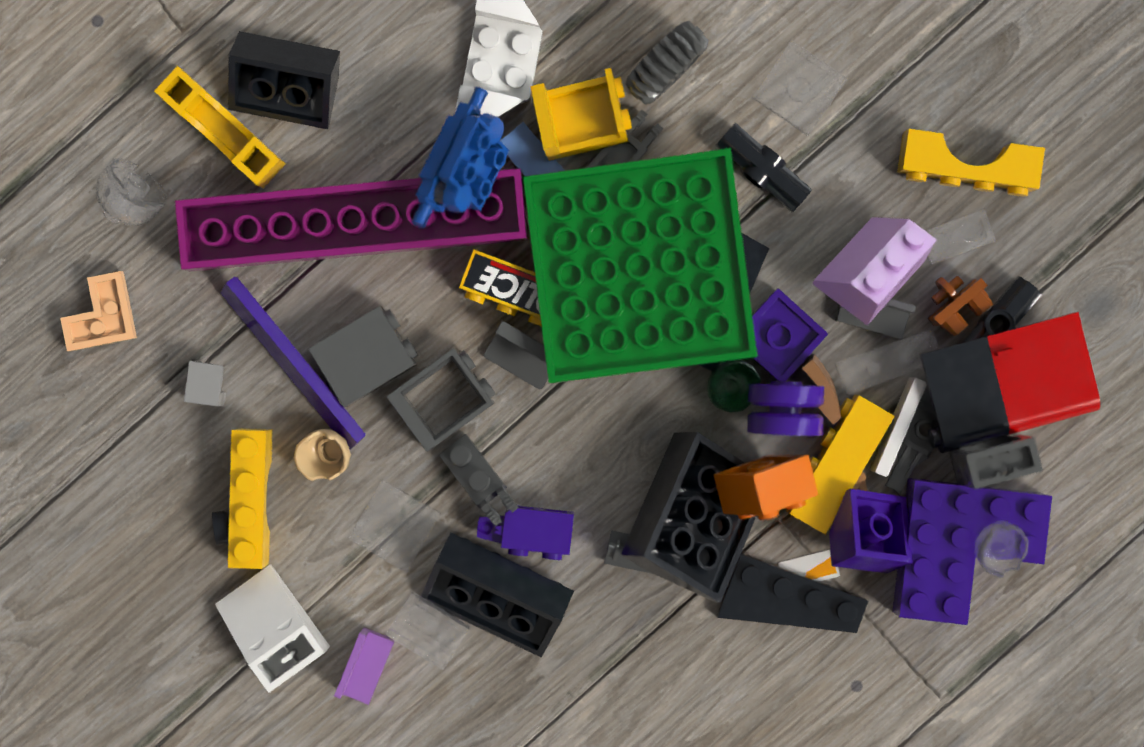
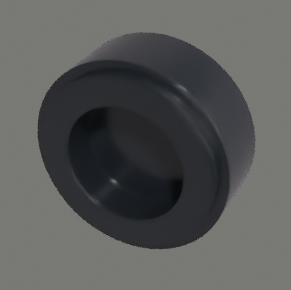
(220, 527)

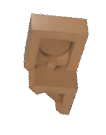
(821, 377)

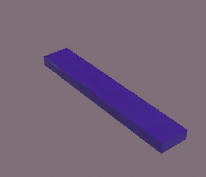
(291, 361)

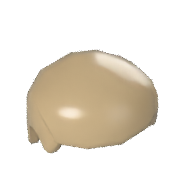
(322, 455)

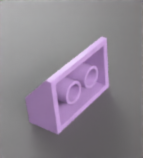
(875, 265)

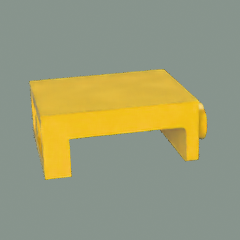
(581, 116)

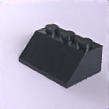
(282, 79)

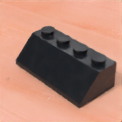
(497, 594)

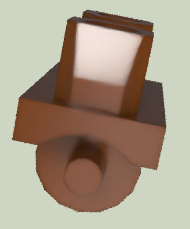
(972, 295)

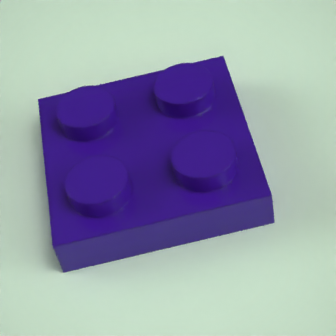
(784, 335)

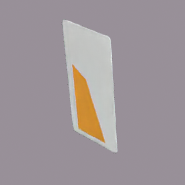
(813, 566)

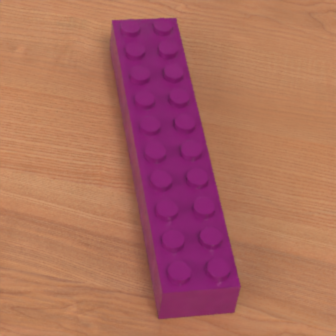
(338, 223)

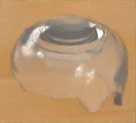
(1001, 548)

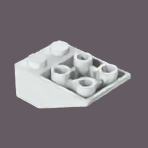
(271, 628)

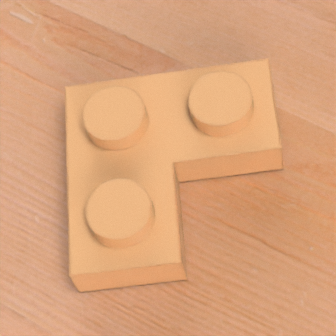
(110, 319)

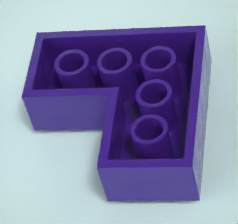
(942, 538)

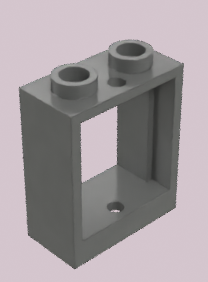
(413, 418)
(983, 462)

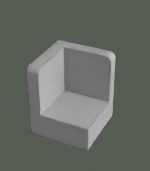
(204, 384)

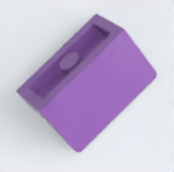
(365, 666)

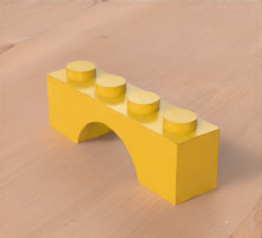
(220, 127)
(927, 155)
(247, 505)

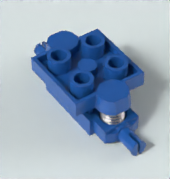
(462, 161)

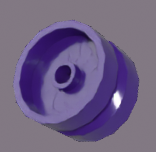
(785, 409)

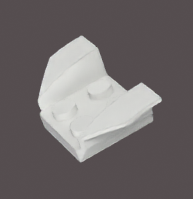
(502, 55)

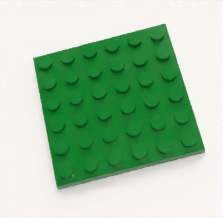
(640, 266)

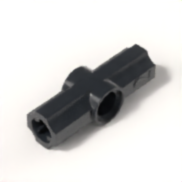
(764, 168)
(1009, 307)

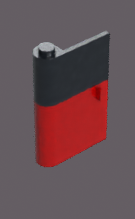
(1009, 382)

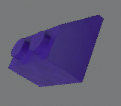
(870, 532)

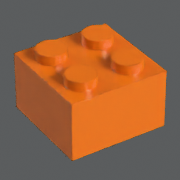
(766, 486)

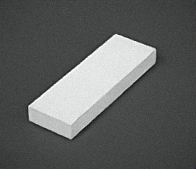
(897, 429)

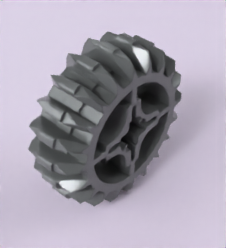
(667, 62)

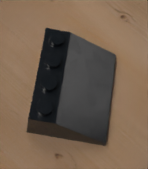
(683, 523)

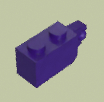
(531, 530)

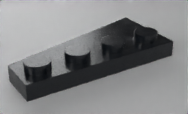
(785, 598)

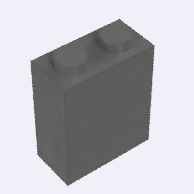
(364, 355)

